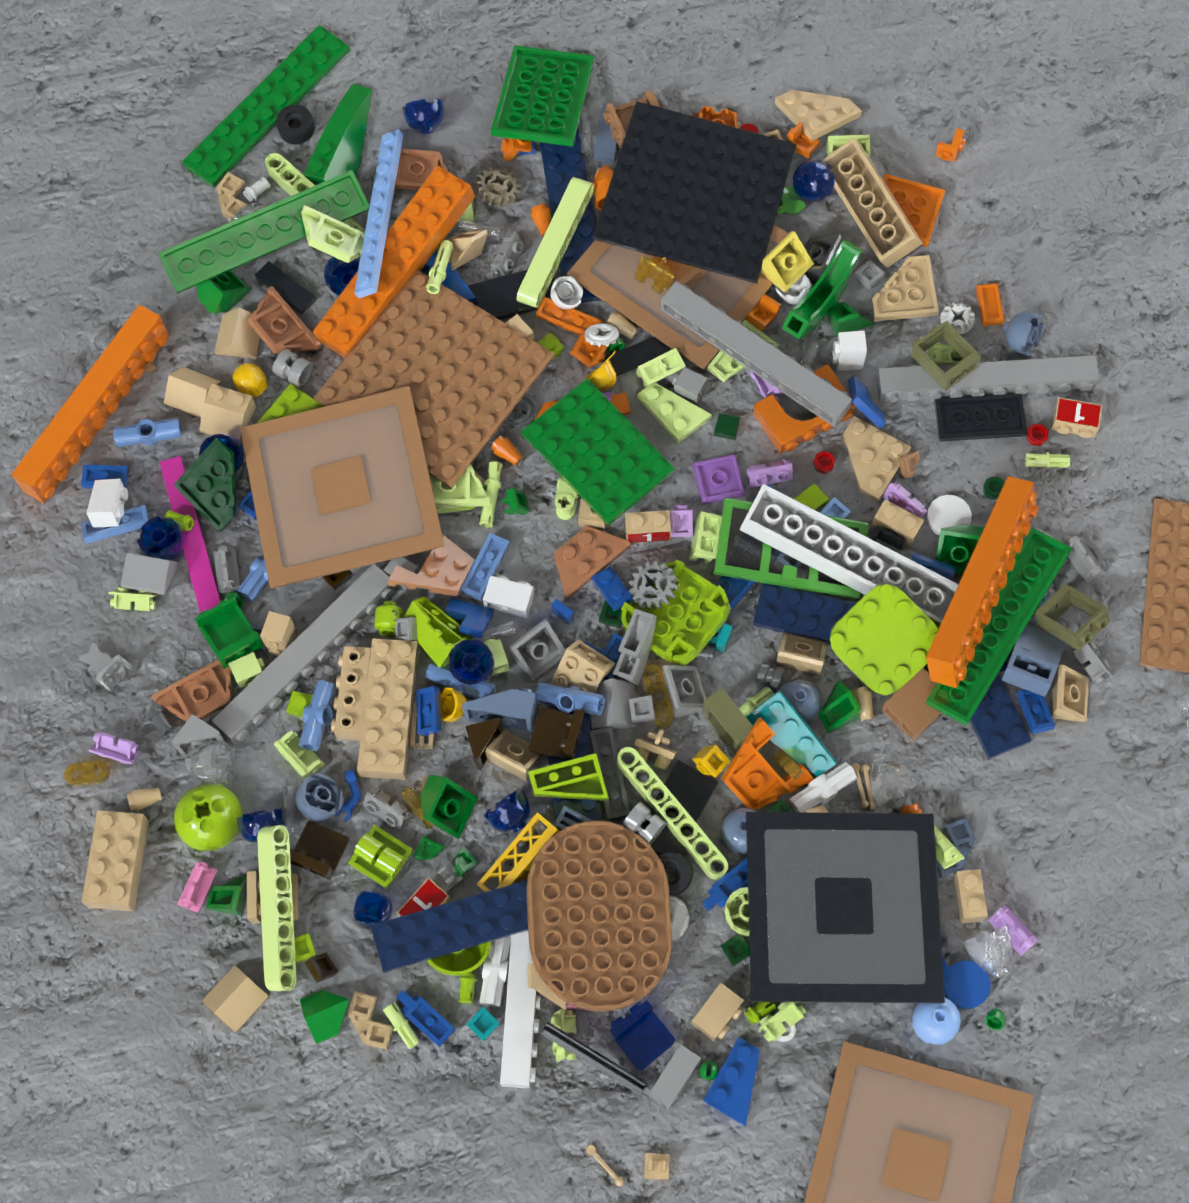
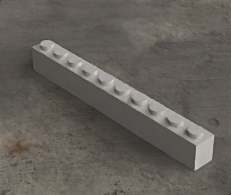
(756, 354)
(991, 378)
(303, 655)

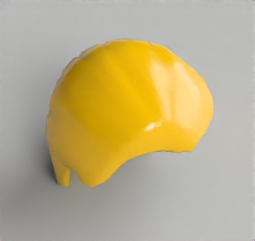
(250, 379)
(451, 704)

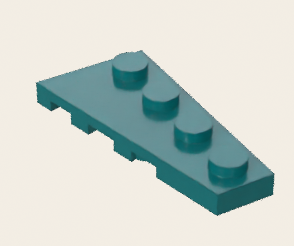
(793, 734)

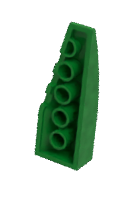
(342, 138)

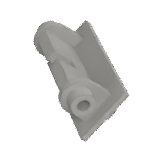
(511, 249)
(1084, 560)
(226, 570)
(1098, 666)
(377, 803)

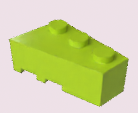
(435, 630)
(570, 779)

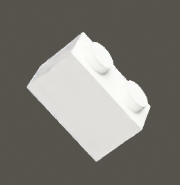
(849, 351)
(107, 503)
(508, 596)

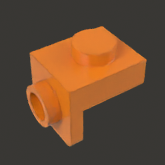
(804, 145)
(511, 147)
(950, 152)
(764, 313)
(586, 353)

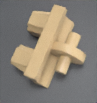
(664, 754)

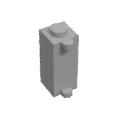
(673, 1077)

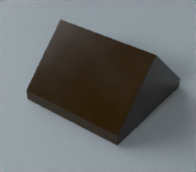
(481, 736)

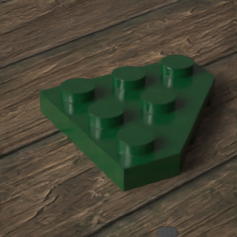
(211, 484)

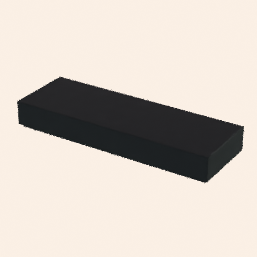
(288, 289)
(636, 355)

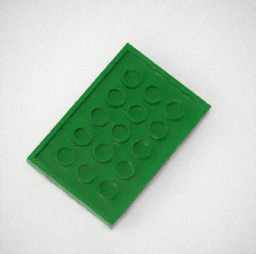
(543, 96)
(597, 451)

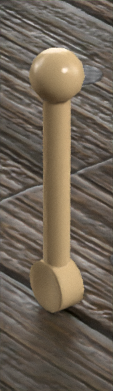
(865, 769)
(864, 804)
(591, 1150)

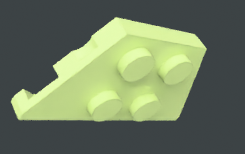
(332, 235)
(465, 493)

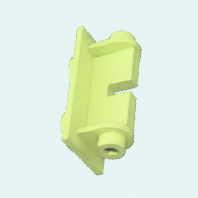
(124, 597)
(945, 851)
(567, 1022)
(773, 1024)

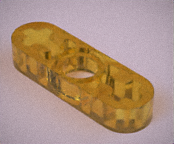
(662, 688)

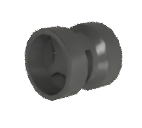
(768, 674)

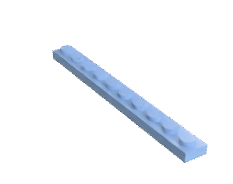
(379, 214)

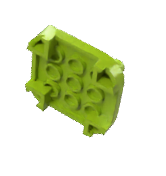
(688, 620)
(884, 638)

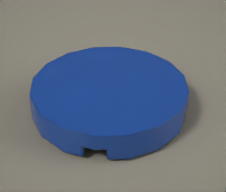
(967, 985)

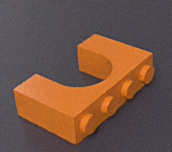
(788, 432)

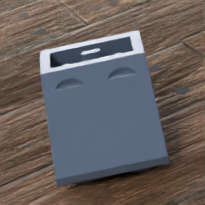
(1034, 661)

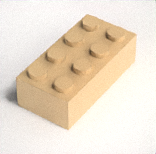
(115, 861)

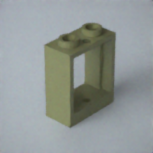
(970, 357)
(1065, 598)
(726, 719)

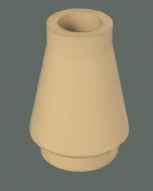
(623, 325)
(864, 699)
(142, 798)

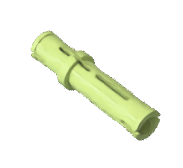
(437, 272)
(491, 486)

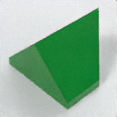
(846, 319)
(839, 708)
(229, 897)
(323, 1014)

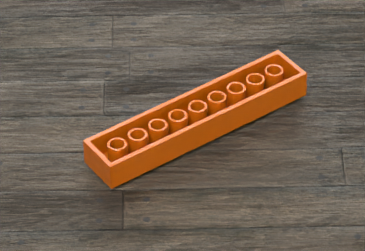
(406, 249)
(91, 404)
(982, 582)

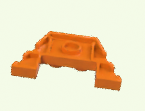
(753, 777)

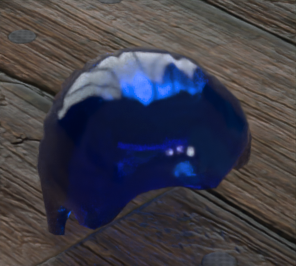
(372, 908)

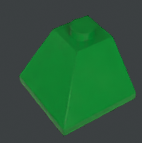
(222, 292)
(957, 545)
(446, 804)

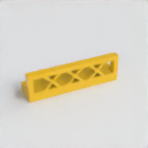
(522, 867)

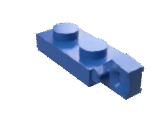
(726, 886)
(426, 1018)

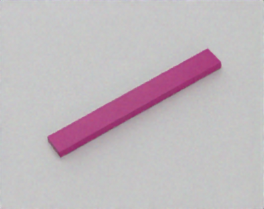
(194, 544)

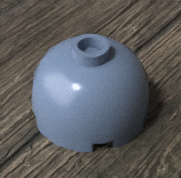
(1024, 332)
(803, 697)
(318, 797)
(734, 831)

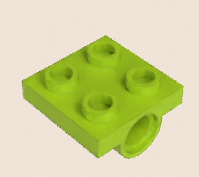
(380, 856)

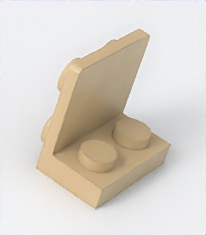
(582, 668)
(254, 902)

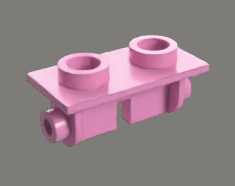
(197, 887)

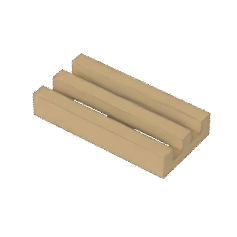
(421, 745)

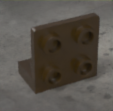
(557, 733)
(319, 850)

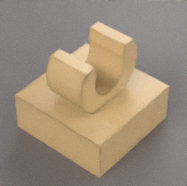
(656, 1166)

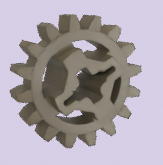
(498, 186)

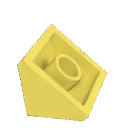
(786, 262)

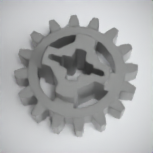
(645, 594)

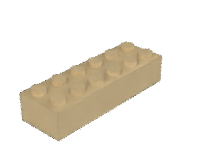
(871, 203)
(388, 709)

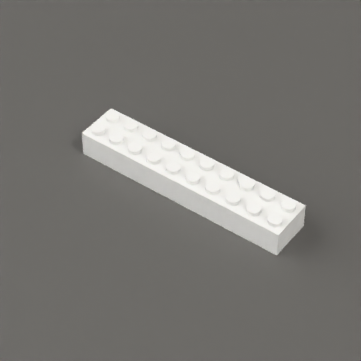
(843, 552)

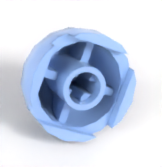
(936, 1022)

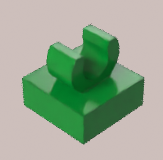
(516, 501)

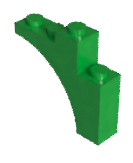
(825, 293)

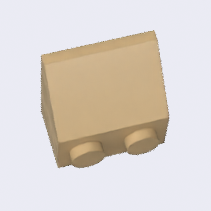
(226, 411)

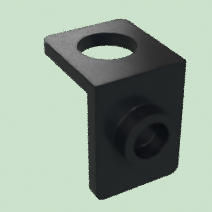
(889, 537)

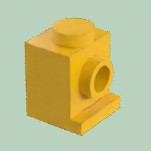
(707, 763)

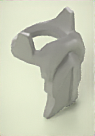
(109, 669)

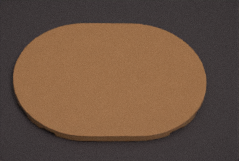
(598, 916)

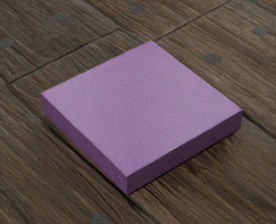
(718, 479)

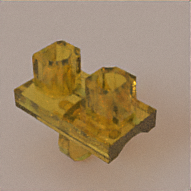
(656, 270)

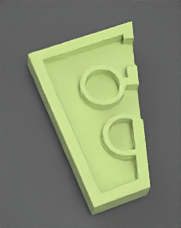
(726, 367)
(672, 411)

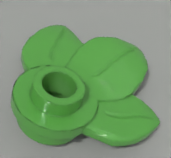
(790, 203)

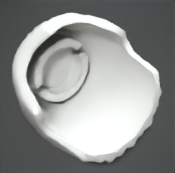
(797, 291)
(566, 292)

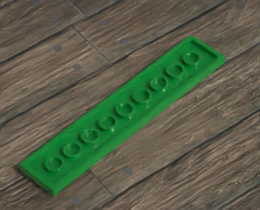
(259, 110)
(260, 232)
(1025, 589)

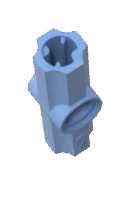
(135, 433)
(255, 581)
(444, 678)
(560, 697)
(317, 715)

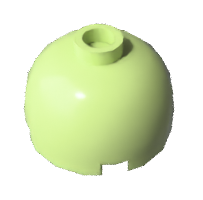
(737, 911)

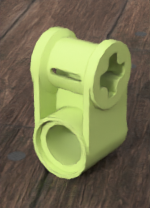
(943, 354)
(565, 496)

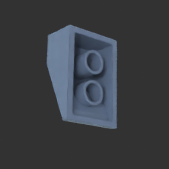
(514, 708)

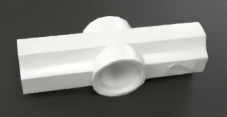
(823, 788)
(495, 972)

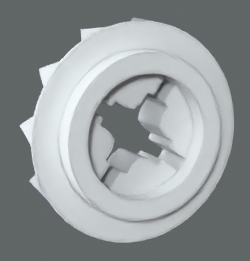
(957, 309)
(601, 334)

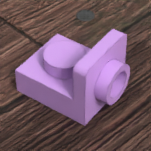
(681, 521)

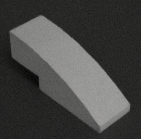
(635, 647)

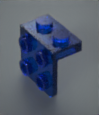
(641, 1035)

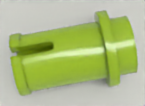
(185, 522)
(467, 988)
(758, 1011)

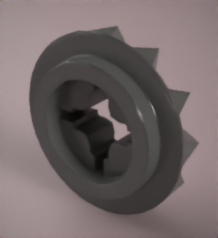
(528, 410)

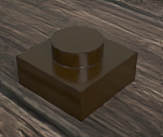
(336, 579)
(321, 967)

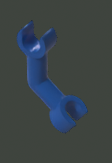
(355, 797)

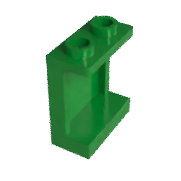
(228, 632)

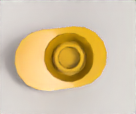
(603, 377)

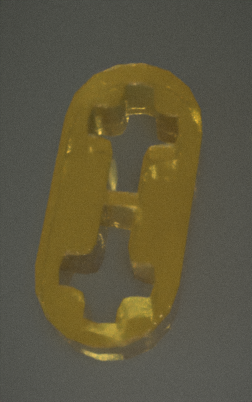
(787, 764)
(87, 778)

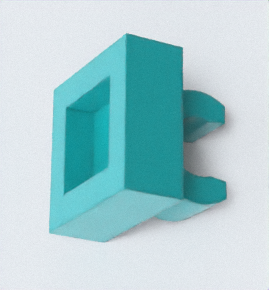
(722, 638)
(483, 1024)

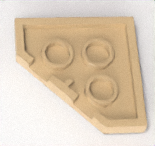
(817, 111)
(907, 292)
(873, 457)

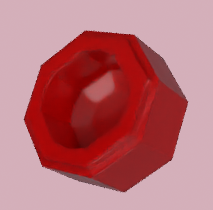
(1037, 434)
(824, 462)

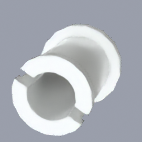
(252, 192)

